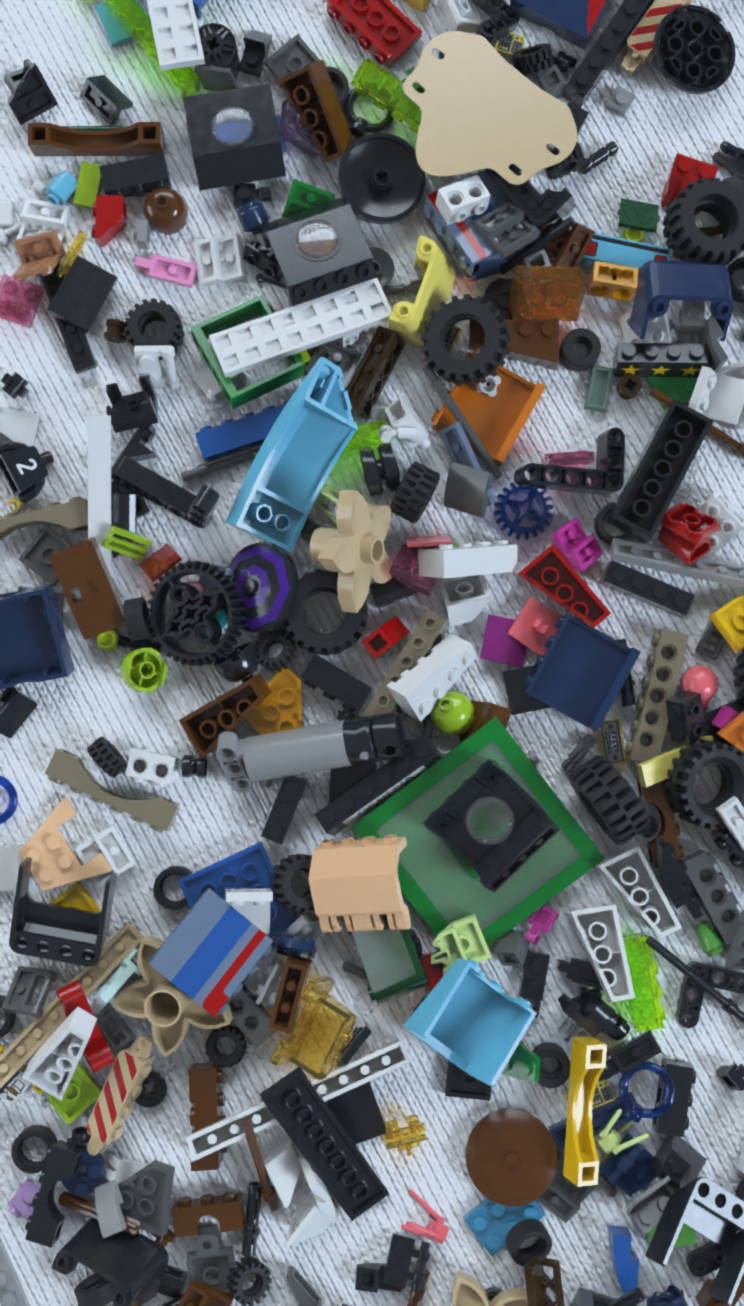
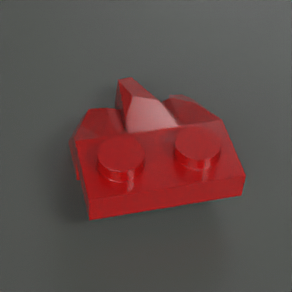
(683, 173)

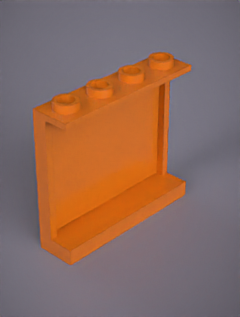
(495, 418)

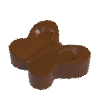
(168, 1237)

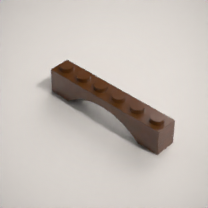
(133, 140)

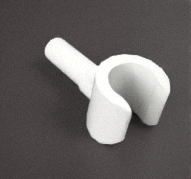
(40, 186)
(4, 233)

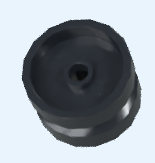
(378, 470)

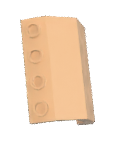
(359, 883)

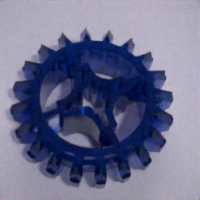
(514, 506)

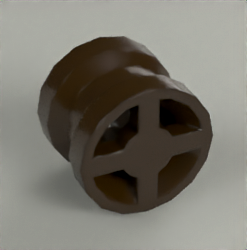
(115, 331)
(627, 391)

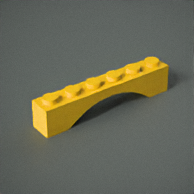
(580, 1154)

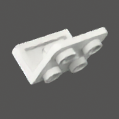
(658, 329)

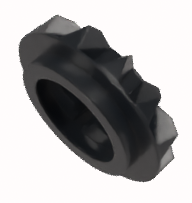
(153, 1098)

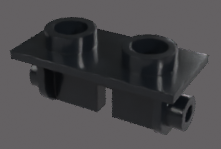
(257, 255)

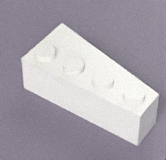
(468, 559)
(432, 676)
(637, 882)
(604, 945)
(58, 1057)

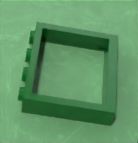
(230, 319)

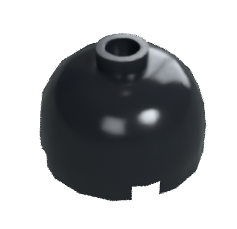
(238, 664)

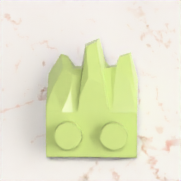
(460, 940)

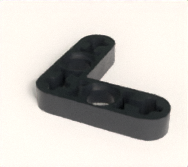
(501, 22)
(707, 974)

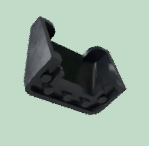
(536, 207)
(124, 1259)

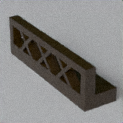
(372, 370)
(536, 1279)

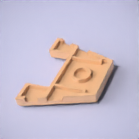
(52, 857)

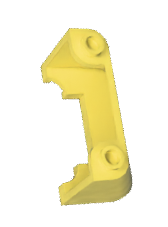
(436, 285)

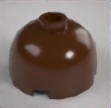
(165, 211)

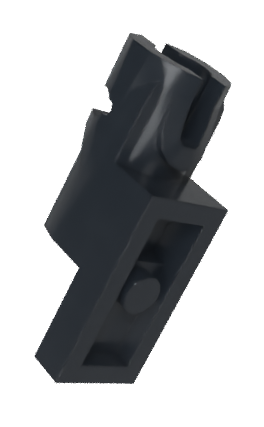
(595, 1016)
(630, 1054)

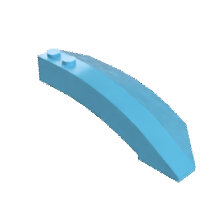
(295, 459)

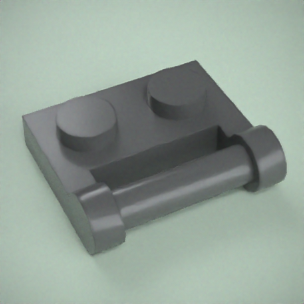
(23, 988)

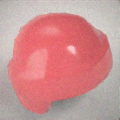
(700, 680)

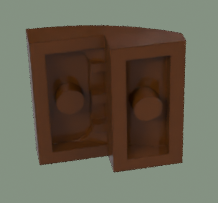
(205, 1295)

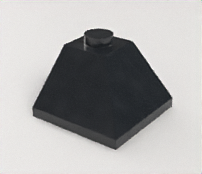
(677, 1161)

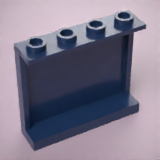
(580, 672)

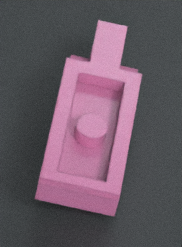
(167, 269)

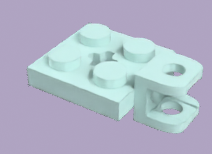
(126, 970)

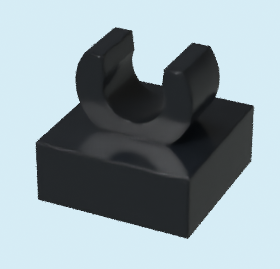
(732, 1076)

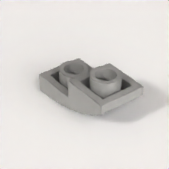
(108, 1208)

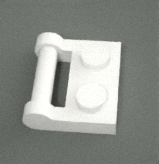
(149, 363)

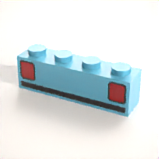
(622, 252)

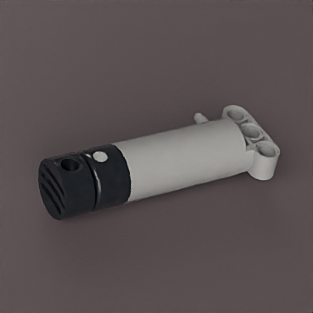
(309, 749)

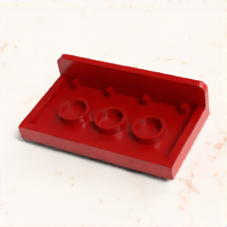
(377, 27)

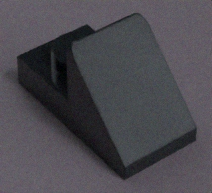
(255, 52)
(136, 447)

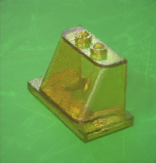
(319, 1032)

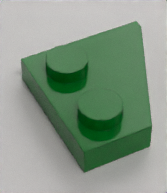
(305, 196)
(675, 387)
(523, 1064)

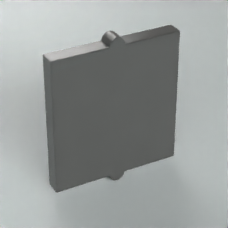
(216, 78)

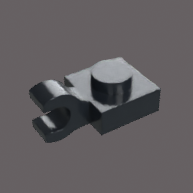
(247, 192)

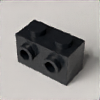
(685, 717)

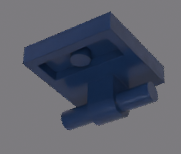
(629, 1167)

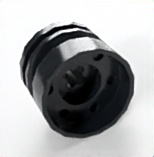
(219, 47)

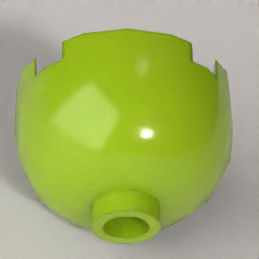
(143, 670)
(453, 713)

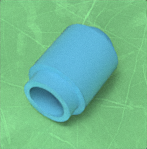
(61, 188)

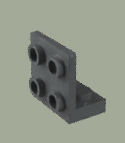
(648, 1206)

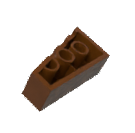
(317, 104)
(530, 342)
(223, 714)
(207, 1108)

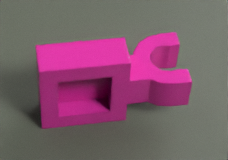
(541, 920)

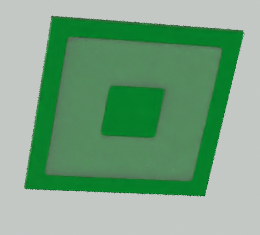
(441, 880)

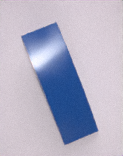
(623, 1258)

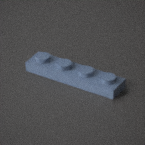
(461, 450)

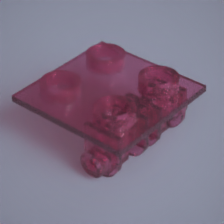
(19, 300)

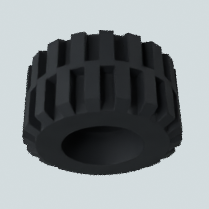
(152, 312)
(414, 492)
(282, 883)

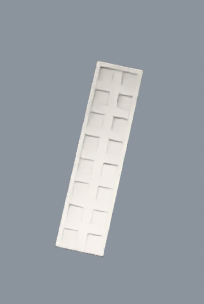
(175, 33)
(300, 327)

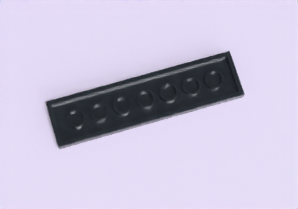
(324, 1143)

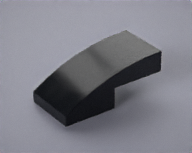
(370, 1277)

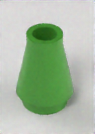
(709, 939)

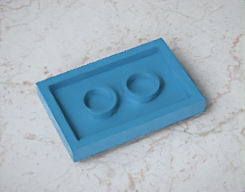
(493, 1221)

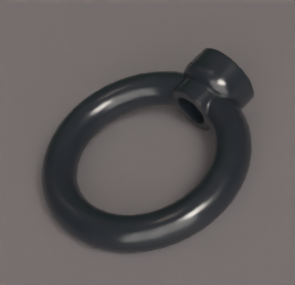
(359, 125)

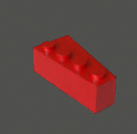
(563, 584)

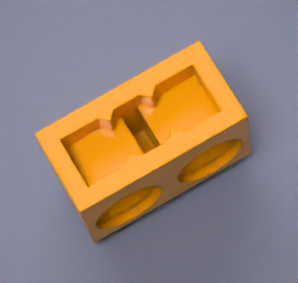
(612, 281)

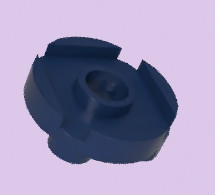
(287, 945)
(81, 1184)

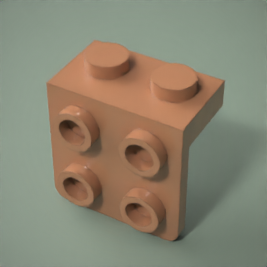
(38, 254)

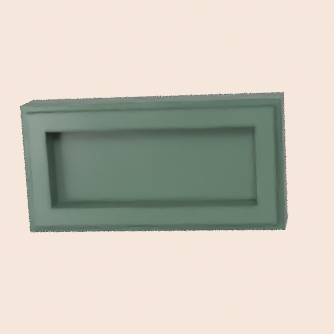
(598, 388)

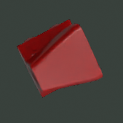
(687, 532)

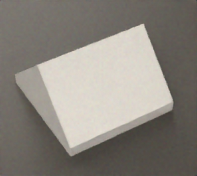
(461, 15)

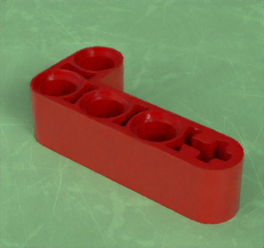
(96, 1051)

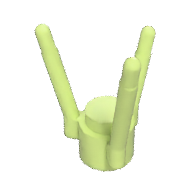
(325, 496)
(611, 1139)

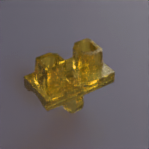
(405, 1137)

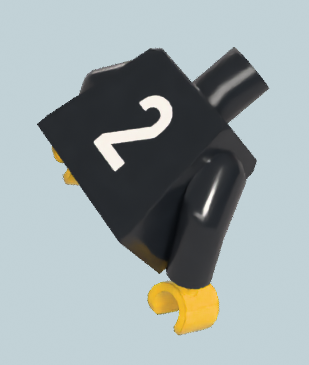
(24, 470)

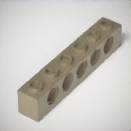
(424, 638)
(676, 643)

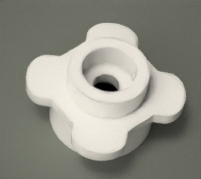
(490, 390)

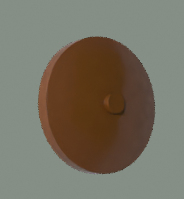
(511, 1157)

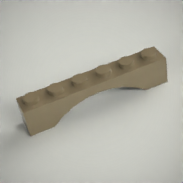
(68, 515)
(72, 771)

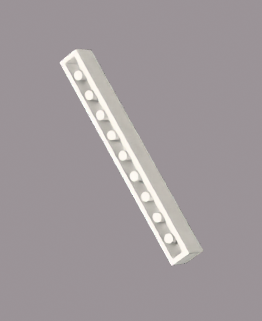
(337, 1082)

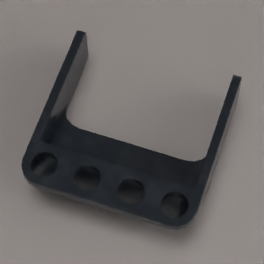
(57, 930)
(714, 1215)

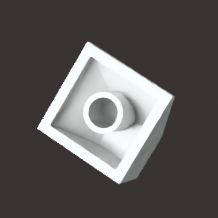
(463, 597)
(284, 1169)
(309, 1222)

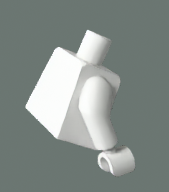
(405, 422)

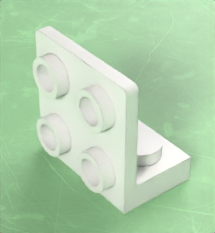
(718, 396)
(727, 517)
(252, 904)

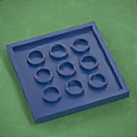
(240, 870)

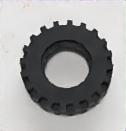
(489, 356)
(683, 775)

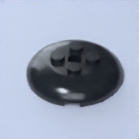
(694, 49)

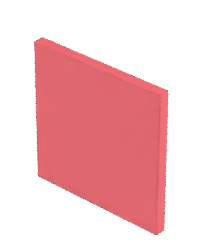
(428, 541)
(534, 626)

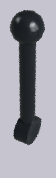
(260, 279)

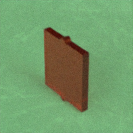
(160, 562)

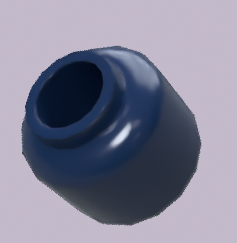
(251, 216)

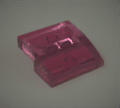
(569, 458)
(406, 571)

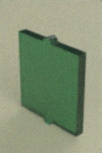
(638, 215)

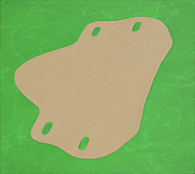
(484, 112)

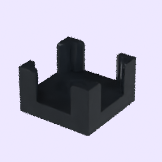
(132, 409)

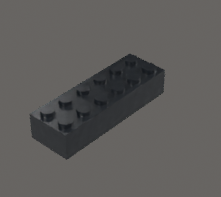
(659, 471)

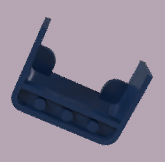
(681, 280)

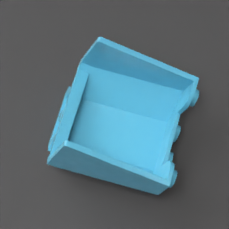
(471, 1021)

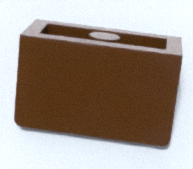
(574, 246)

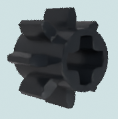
(15, 385)

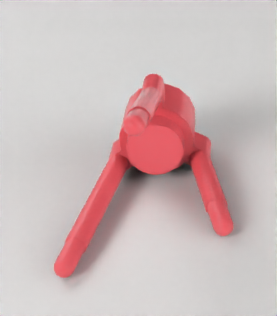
(435, 1230)

